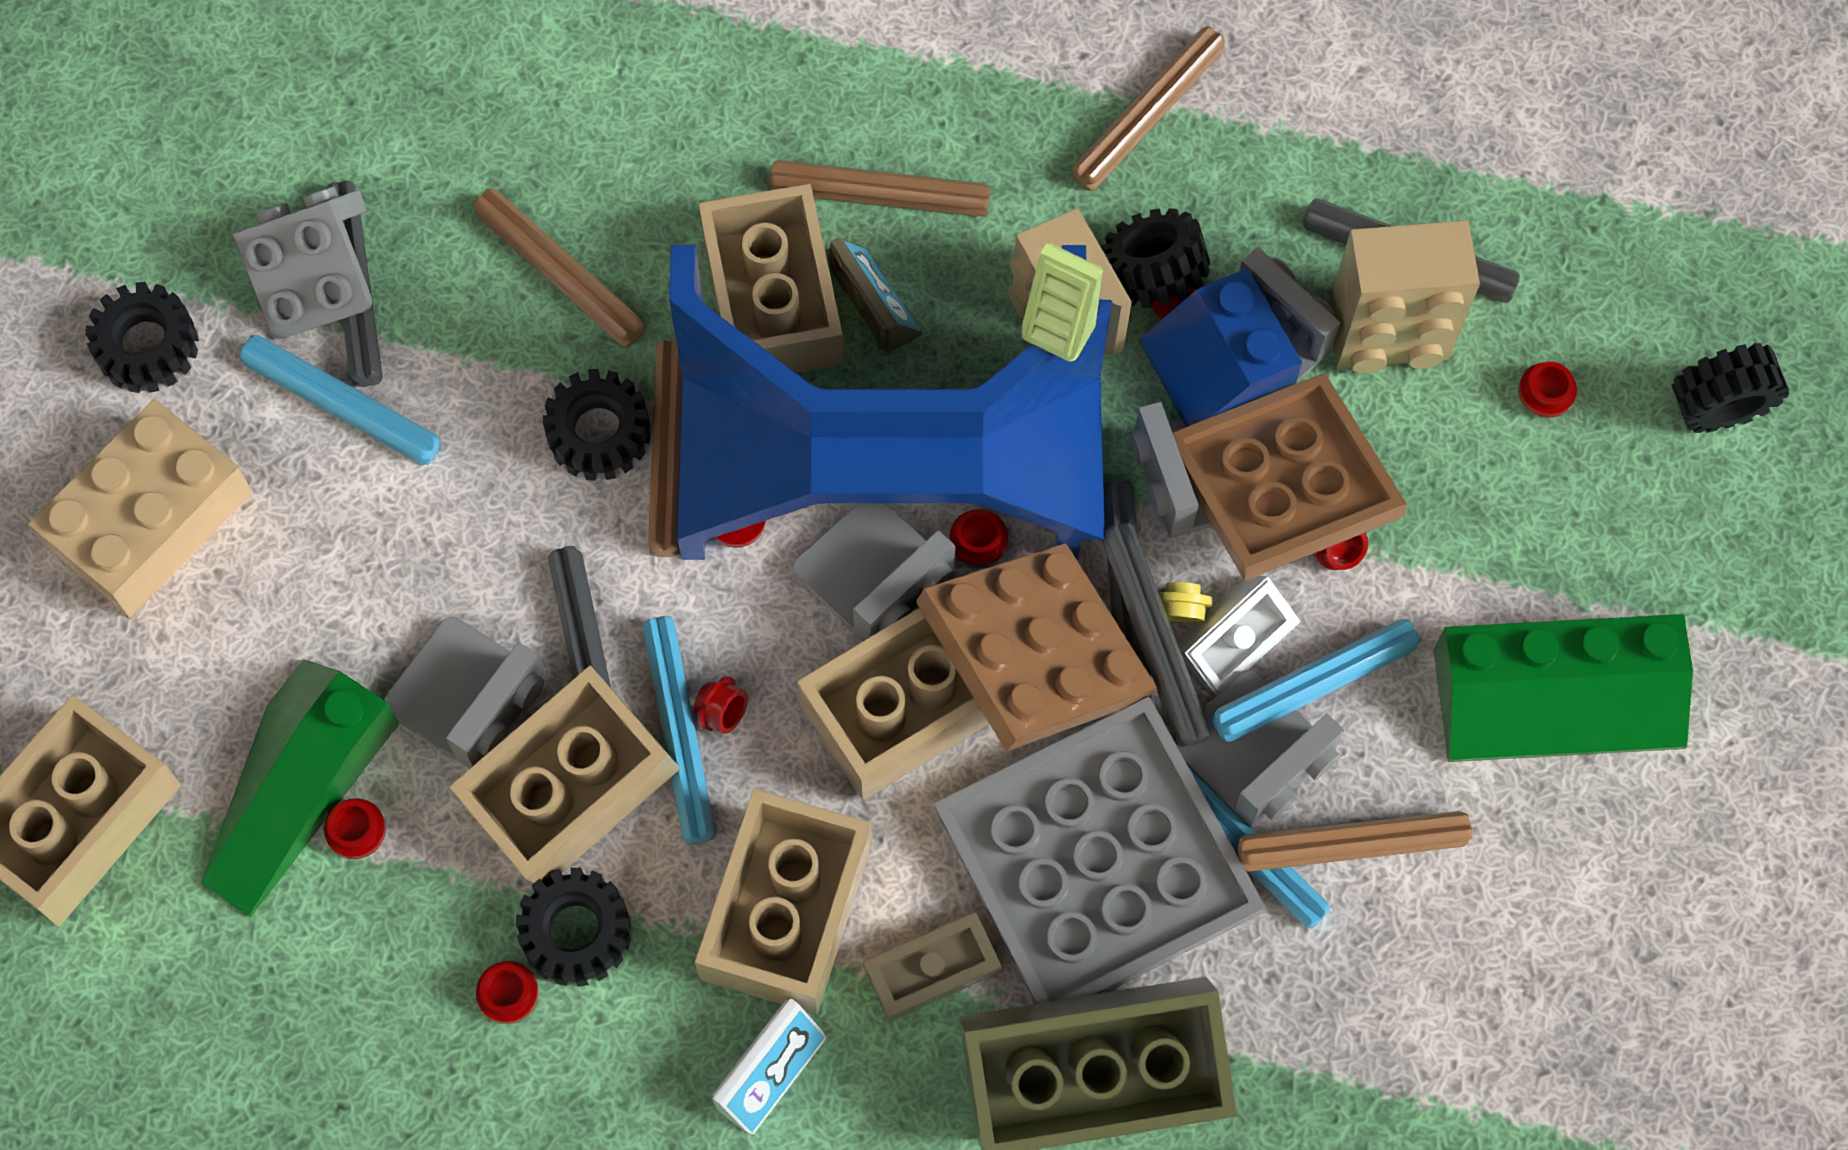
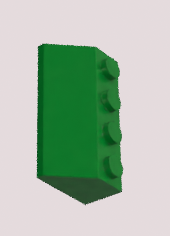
(1564, 687)

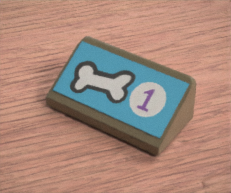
(872, 295)

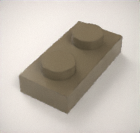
(932, 966)

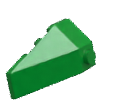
(300, 766)

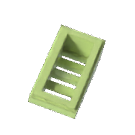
(1062, 303)

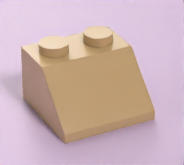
(1069, 230)

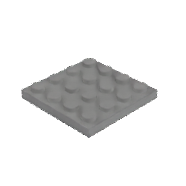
(1099, 857)

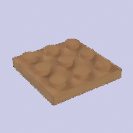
(1287, 476)
(1035, 645)

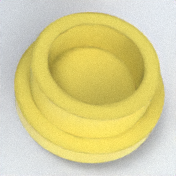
(1184, 602)

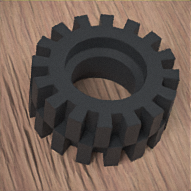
(1158, 256)
(132, 309)
(1730, 388)
(588, 395)
(568, 891)

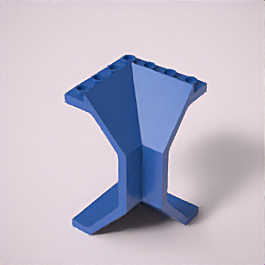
(774, 444)

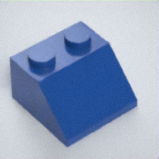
(1221, 349)

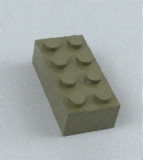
(1098, 1066)

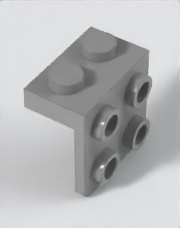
(305, 263)
(1304, 318)
(1169, 483)
(873, 567)
(465, 690)
(1265, 766)

